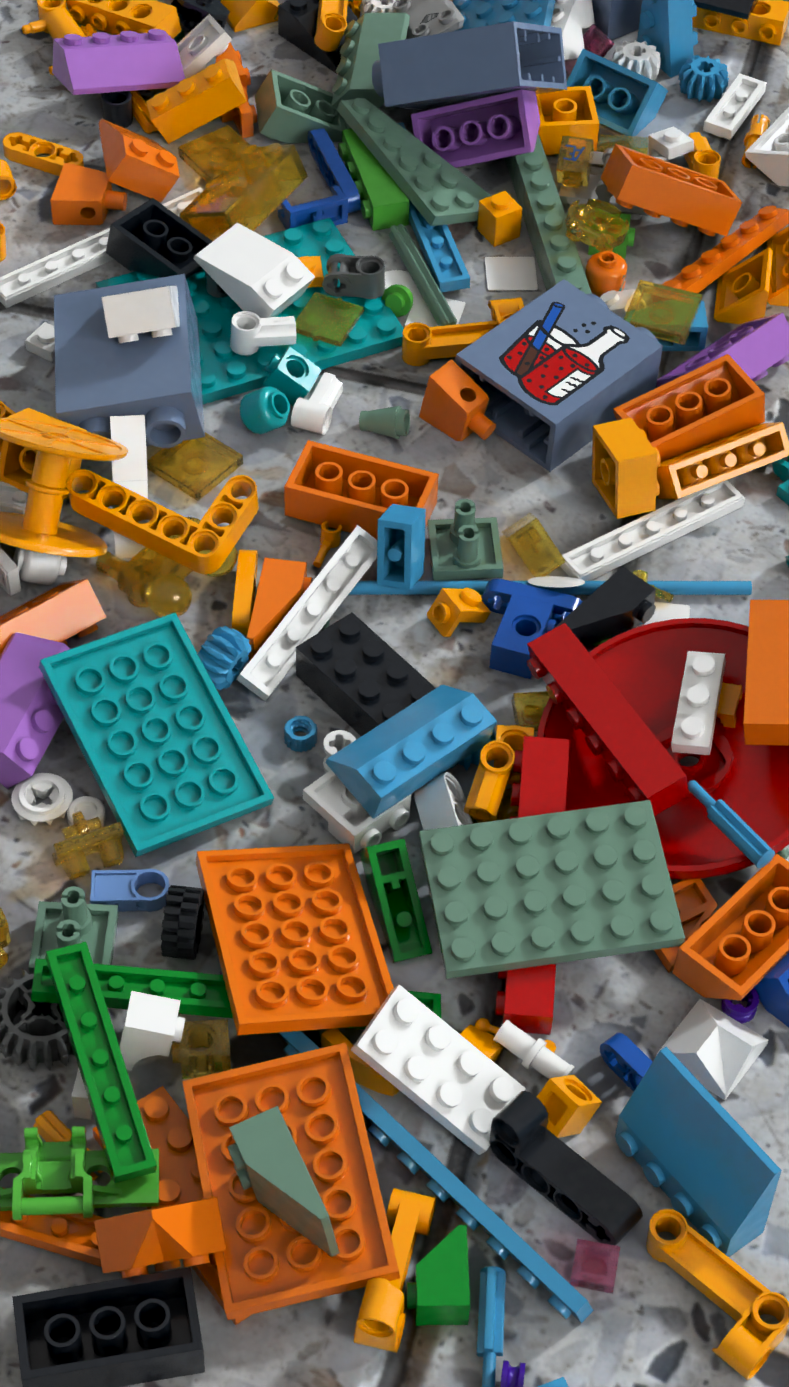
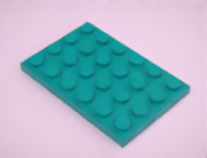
(155, 733)

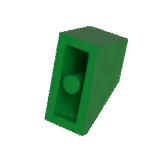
(442, 1283)

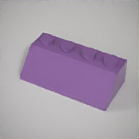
(117, 62)
(481, 128)
(751, 345)
(26, 706)

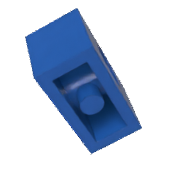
(521, 623)

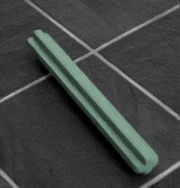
(421, 276)

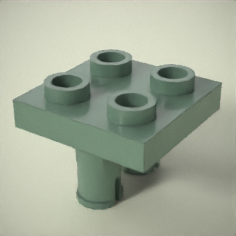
(465, 545)
(73, 923)

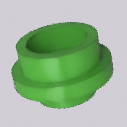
(398, 299)

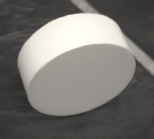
(90, 808)

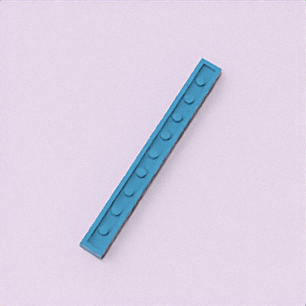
(472, 1210)

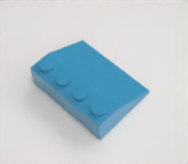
(698, 1155)

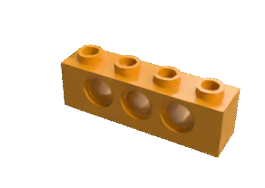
(126, 15)
(765, 23)
(722, 460)

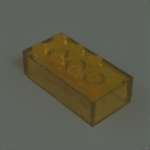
(246, 190)

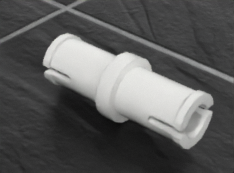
(532, 1051)

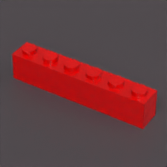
(606, 719)

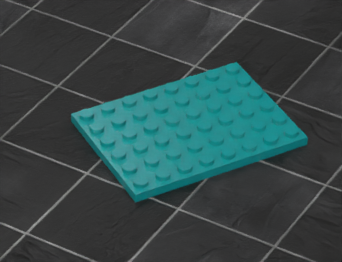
(231, 374)

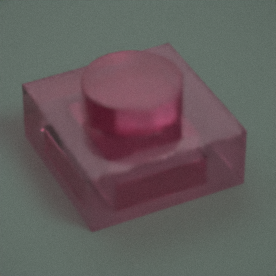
(597, 41)
(595, 1266)

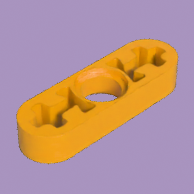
(25, 148)
(244, 590)

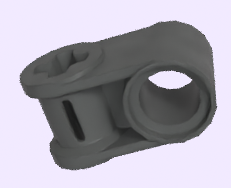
(357, 276)

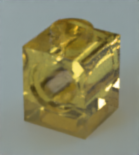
(207, 1034)

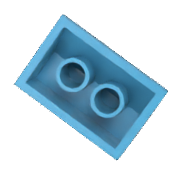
(621, 96)

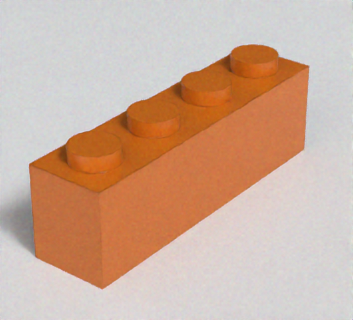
(767, 674)

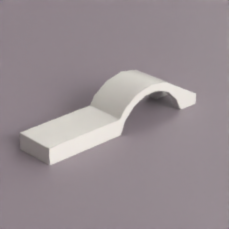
(130, 470)

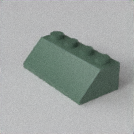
(360, 53)

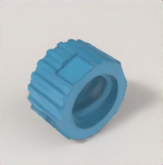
(300, 724)

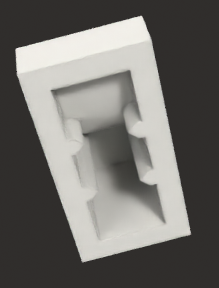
(150, 1027)

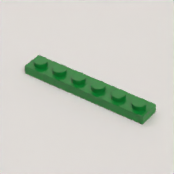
(100, 1063)

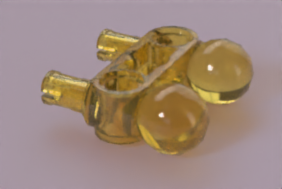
(157, 580)

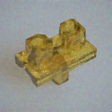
(72, 851)

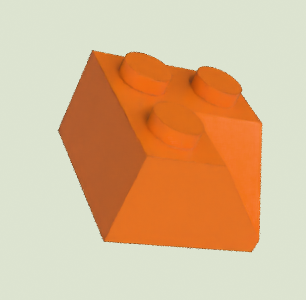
(160, 1237)

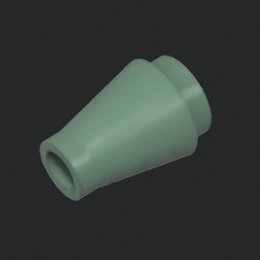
(386, 421)

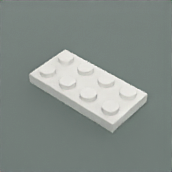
(436, 1068)

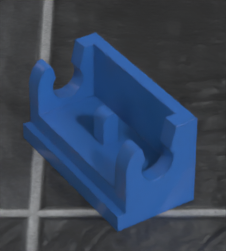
(331, 207)

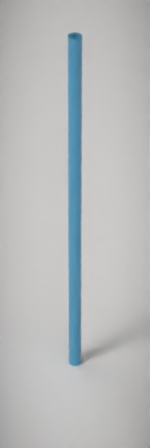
(588, 588)

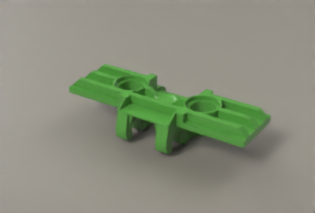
(67, 1169)

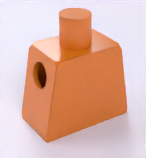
(84, 197)
(456, 404)

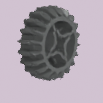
(39, 1034)

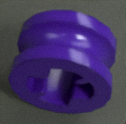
(738, 1011)
(511, 1375)

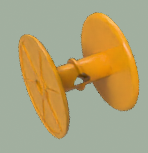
(40, 524)

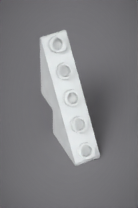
(572, 18)

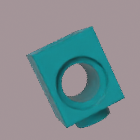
(291, 374)

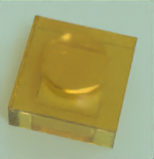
(529, 708)

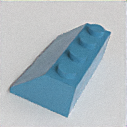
(412, 747)

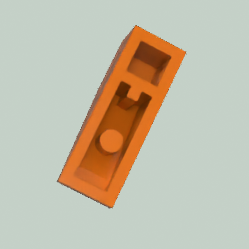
(277, 592)

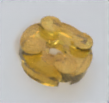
(596, 224)

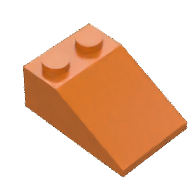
(137, 162)

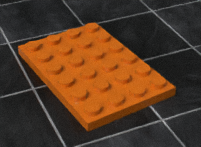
(294, 937)
(265, 1257)

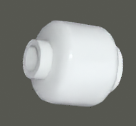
(39, 567)

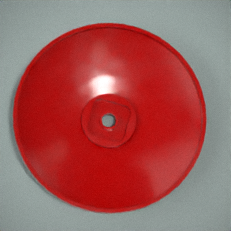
(750, 779)

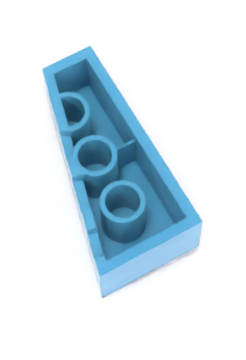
(670, 29)

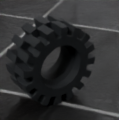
(182, 922)

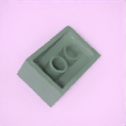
(292, 108)
(273, 1167)

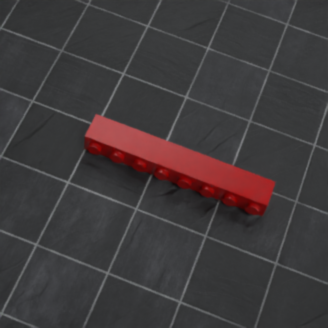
(541, 790)

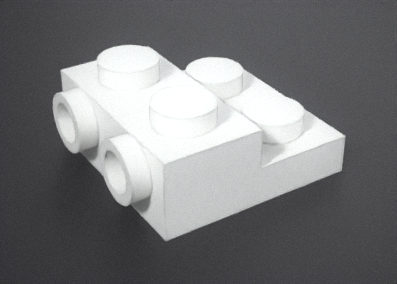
(347, 817)

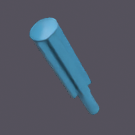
(734, 827)
(491, 1320)

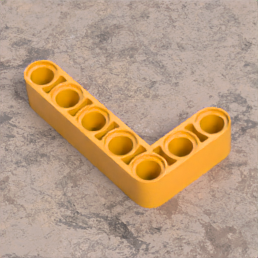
(165, 522)

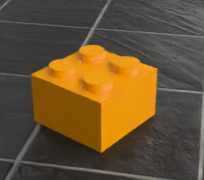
(567, 114)
(18, 461)
(625, 468)

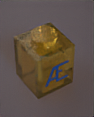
(575, 161)

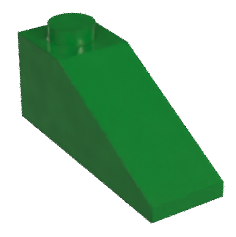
(396, 899)

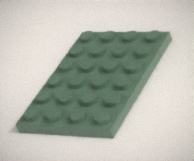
(550, 889)

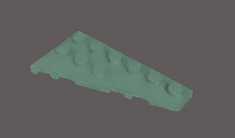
(427, 179)

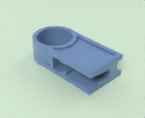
(121, 888)

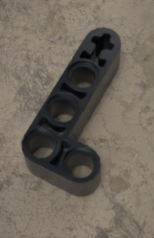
(560, 1174)

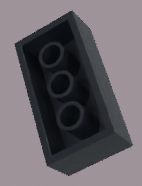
(358, 674)
(110, 1332)

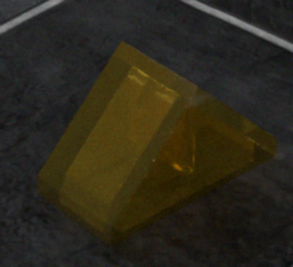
(533, 546)

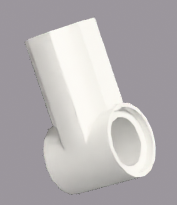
(252, 332)
(316, 409)

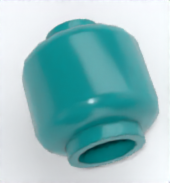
(264, 410)

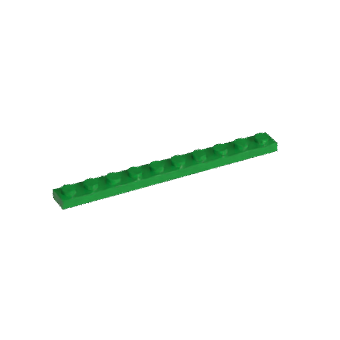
(199, 992)

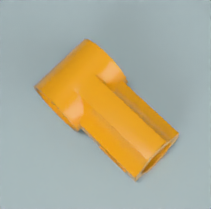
(703, 158)
(490, 782)

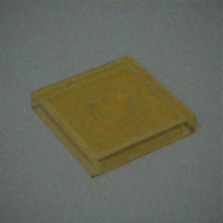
(663, 311)
(195, 465)

